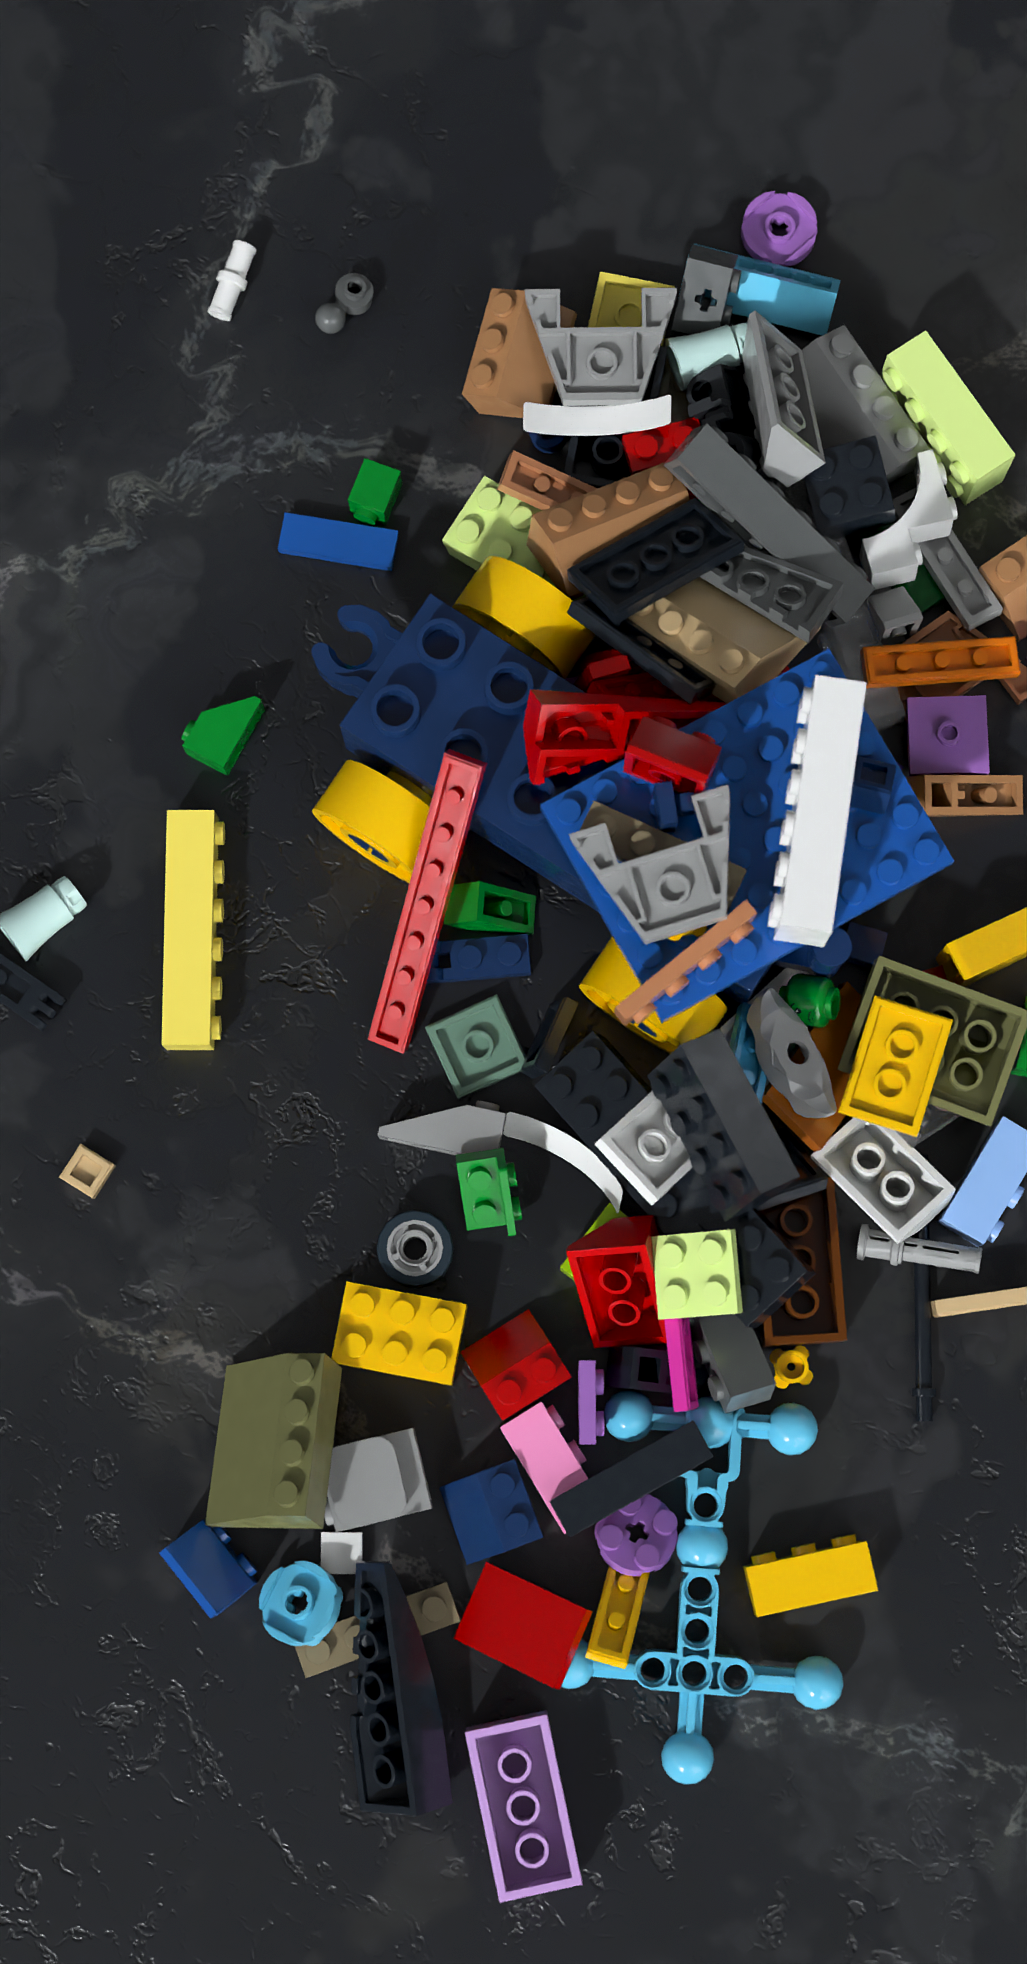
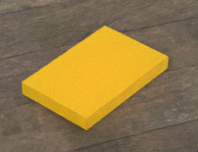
(895, 1066)

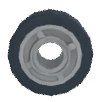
(410, 1226)

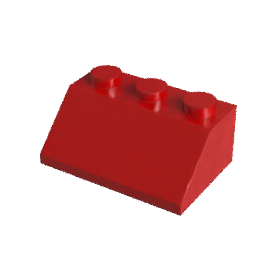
(618, 1282)

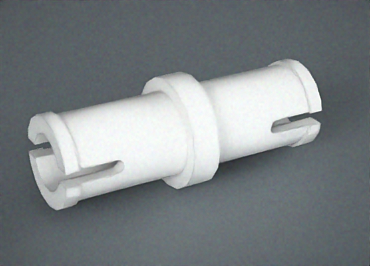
(232, 280)

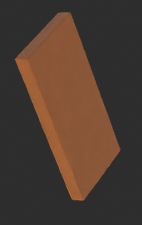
(830, 1043)

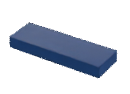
(338, 541)

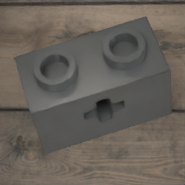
(710, 271)

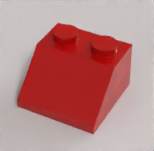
(666, 754)
(516, 1365)

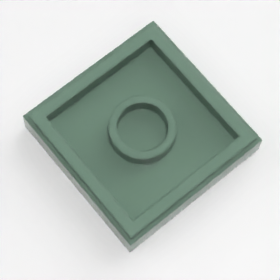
(477, 1047)

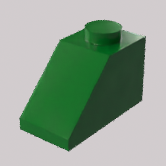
(222, 733)
(490, 909)

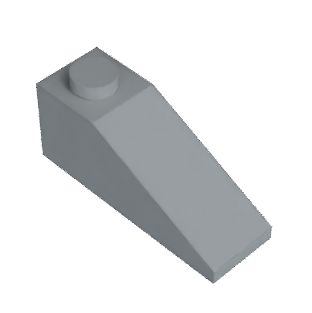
(451, 1130)

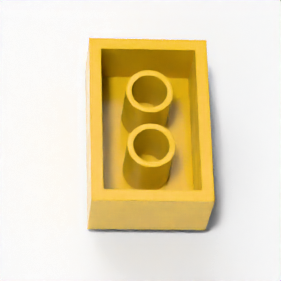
(399, 1333)

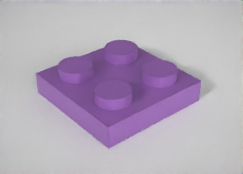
(589, 1385)

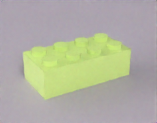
(947, 418)
(493, 526)

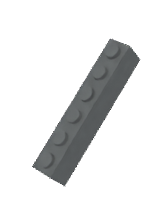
(761, 515)

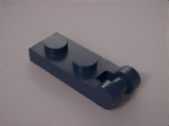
(482, 959)

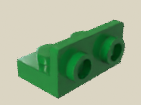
(486, 1190)

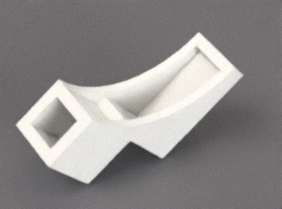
(895, 553)

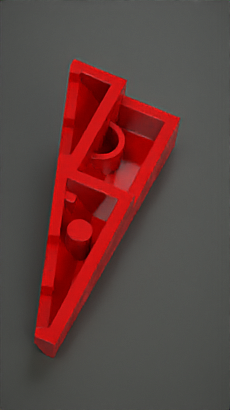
(584, 728)

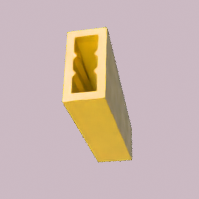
(985, 950)

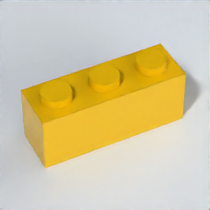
(810, 1575)

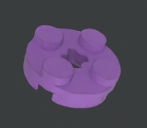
(781, 209)
(644, 1555)

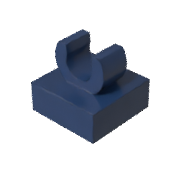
(670, 806)

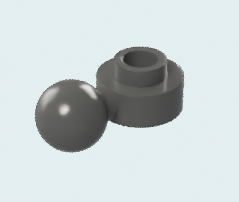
(331, 316)

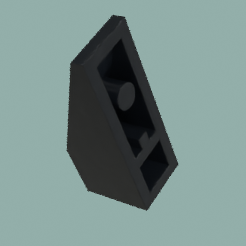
(647, 1371)

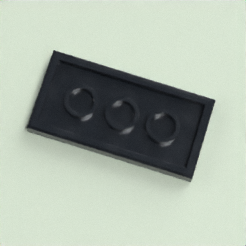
(655, 560)

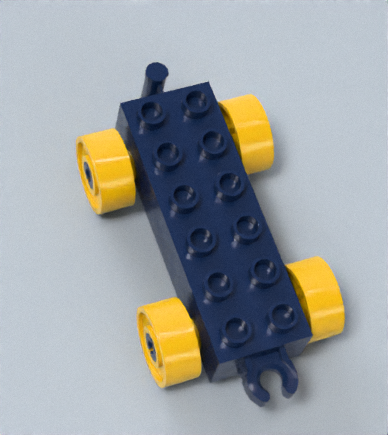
(464, 686)

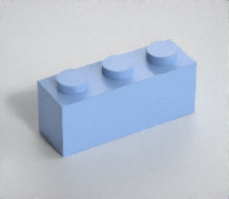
(989, 1185)

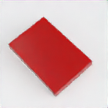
(523, 1625)

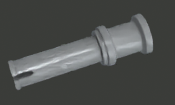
(881, 1246)

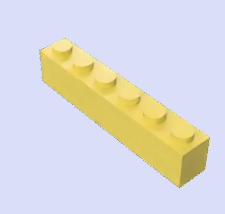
(191, 929)

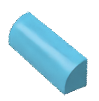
(783, 295)

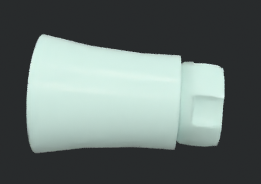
(703, 350)
(41, 916)

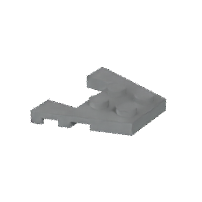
(601, 362)
(671, 887)

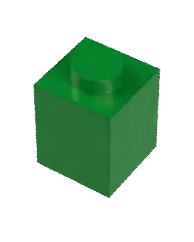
(374, 492)

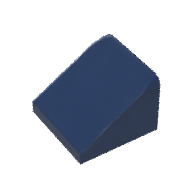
(872, 785)
(866, 944)

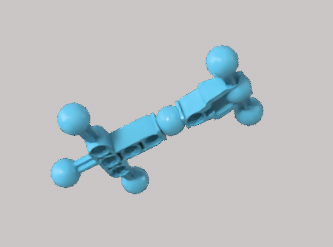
(702, 1549)

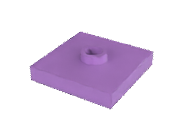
(947, 735)

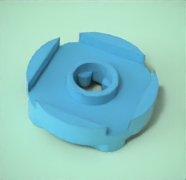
(322, 1610)

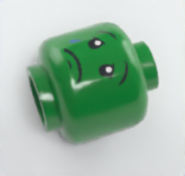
(812, 998)

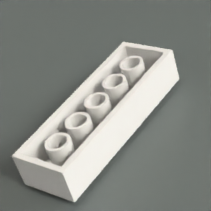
(819, 812)

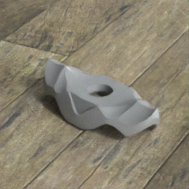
(804, 1084)

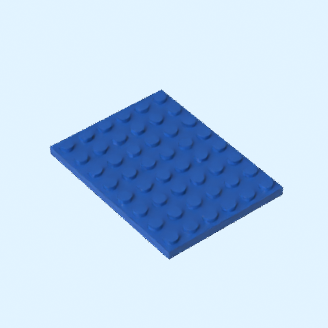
(757, 738)

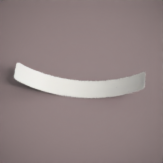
(597, 419)
(566, 1147)

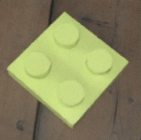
(697, 1274)

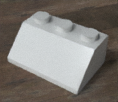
(885, 1177)

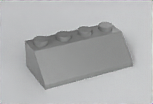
(780, 403)
(857, 404)

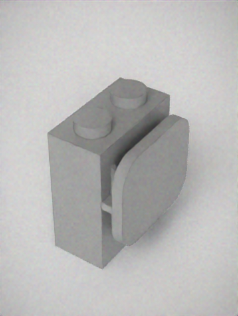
(376, 1481)

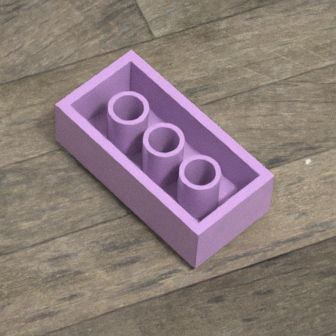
(523, 1806)

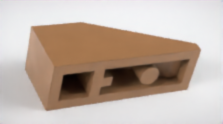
(969, 794)

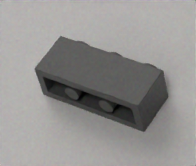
(732, 1360)

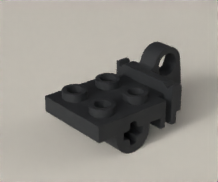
(726, 410)

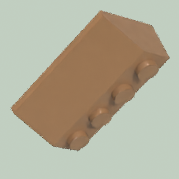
(599, 518)

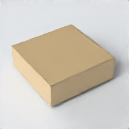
(87, 1171)

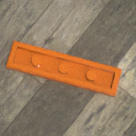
(940, 662)

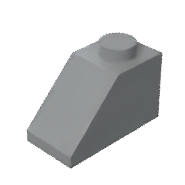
(894, 614)

